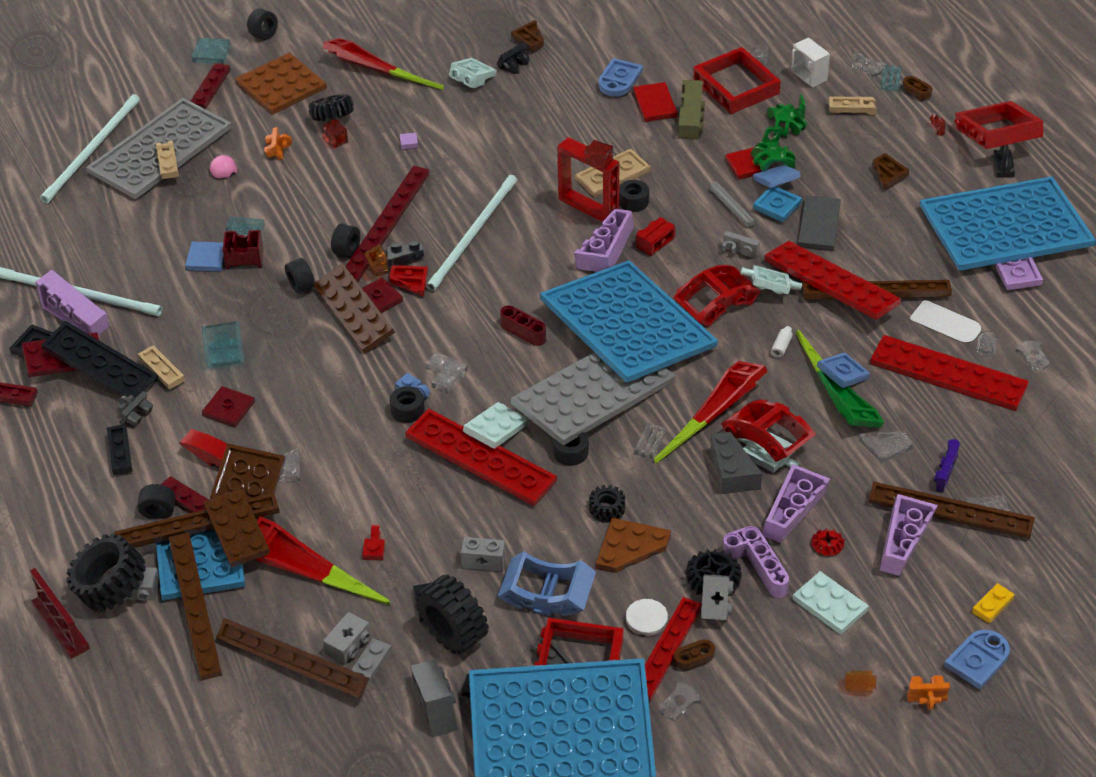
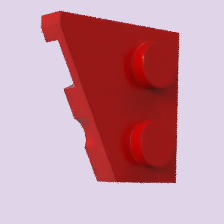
(410, 278)

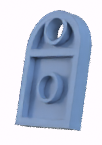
(619, 77)
(977, 659)

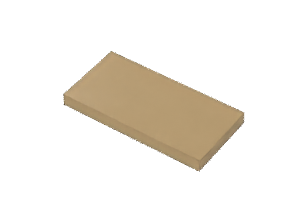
(630, 167)

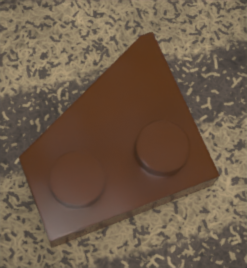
(530, 34)
(889, 170)

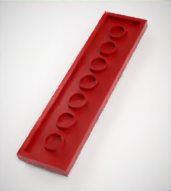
(832, 280)
(949, 372)
(493, 465)

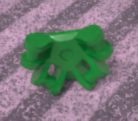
(788, 114)
(771, 149)

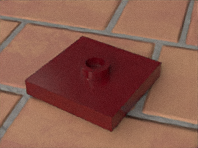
(382, 294)
(228, 406)

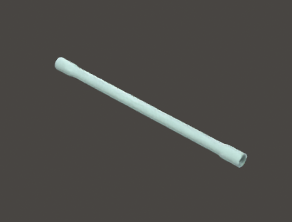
(52, 190)
(438, 277)
(147, 308)

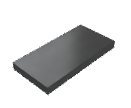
(819, 223)

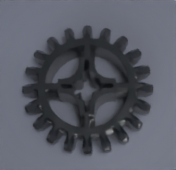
(331, 107)
(712, 564)

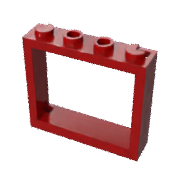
(736, 103)
(1026, 125)
(575, 149)
(581, 631)

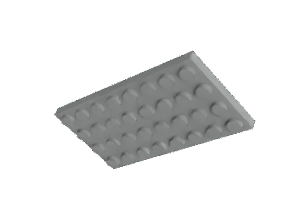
(135, 163)
(585, 397)

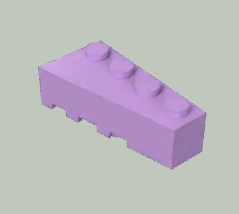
(606, 243)
(69, 304)
(796, 498)
(906, 527)

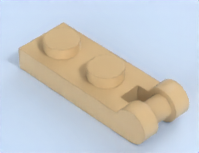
(852, 105)
(167, 160)

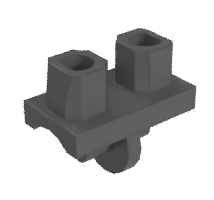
(130, 406)

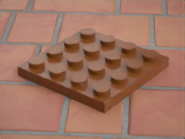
(280, 83)

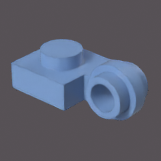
(409, 380)

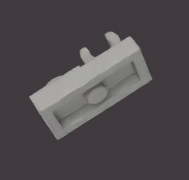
(741, 244)

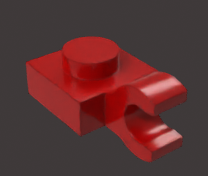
(374, 547)

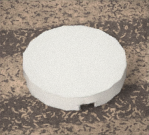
(646, 617)

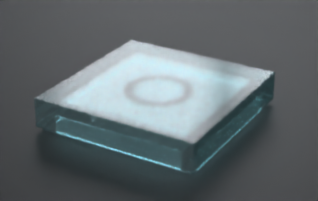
(211, 50)

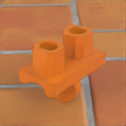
(277, 144)
(928, 693)

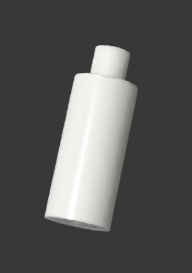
(781, 342)

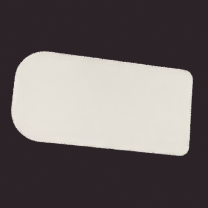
(946, 321)

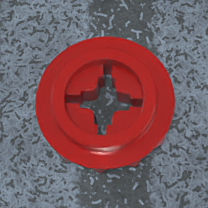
(821, 546)

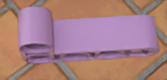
(752, 544)

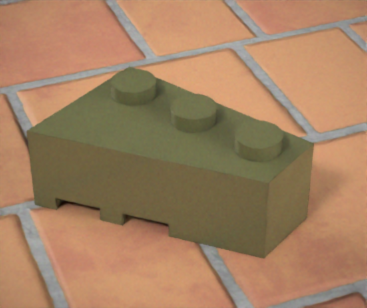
(691, 117)

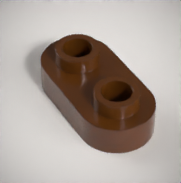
(917, 87)
(693, 654)

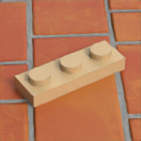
(160, 365)

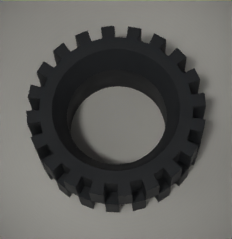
(95, 561)
(451, 614)

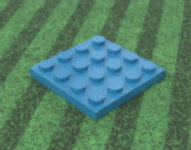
(211, 564)

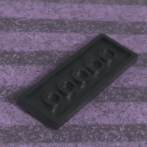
(99, 361)

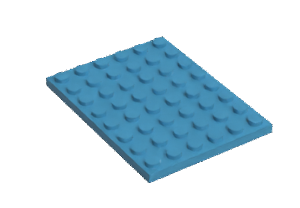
(1006, 223)
(628, 320)
(562, 720)

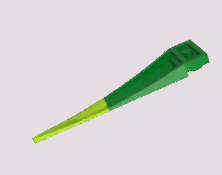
(847, 402)

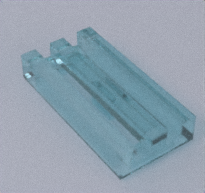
(892, 70)
(243, 225)

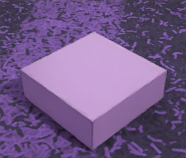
(408, 141)

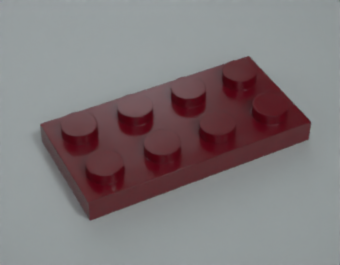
(41, 362)

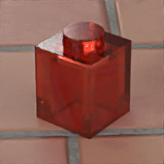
(335, 133)
(599, 154)

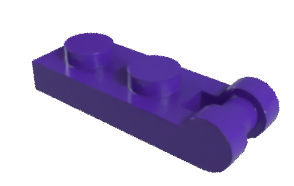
(947, 465)

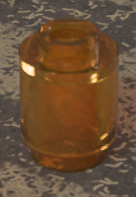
(860, 681)

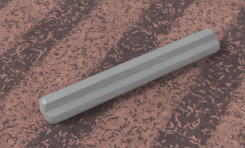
(732, 204)

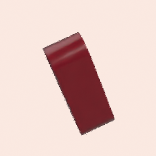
(523, 325)

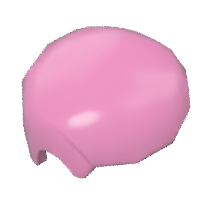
(223, 166)

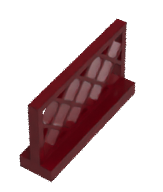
(57, 618)

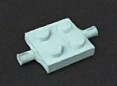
(771, 279)
(763, 458)

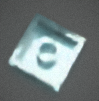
(223, 344)

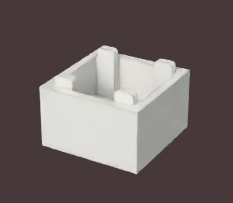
(810, 62)

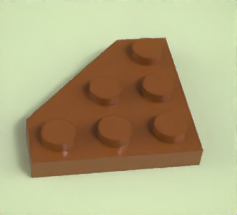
(630, 543)

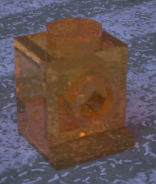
(377, 260)

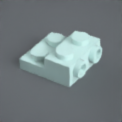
(471, 72)

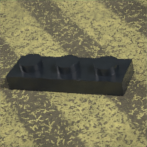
(119, 449)

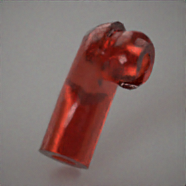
(938, 123)

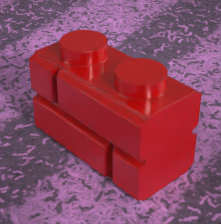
(655, 236)

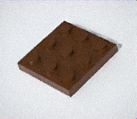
(248, 469)

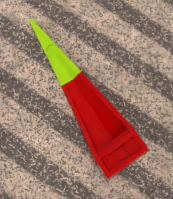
(354, 54)
(731, 387)
(296, 557)

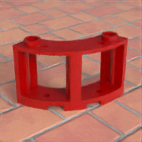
(741, 292)
(760, 415)

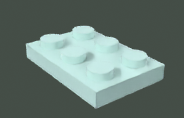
(496, 425)
(830, 602)

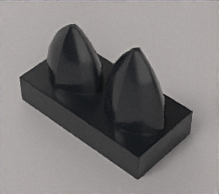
(509, 58)
(1004, 162)

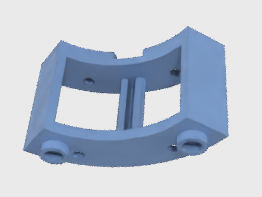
(545, 603)

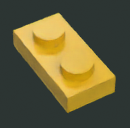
(993, 603)

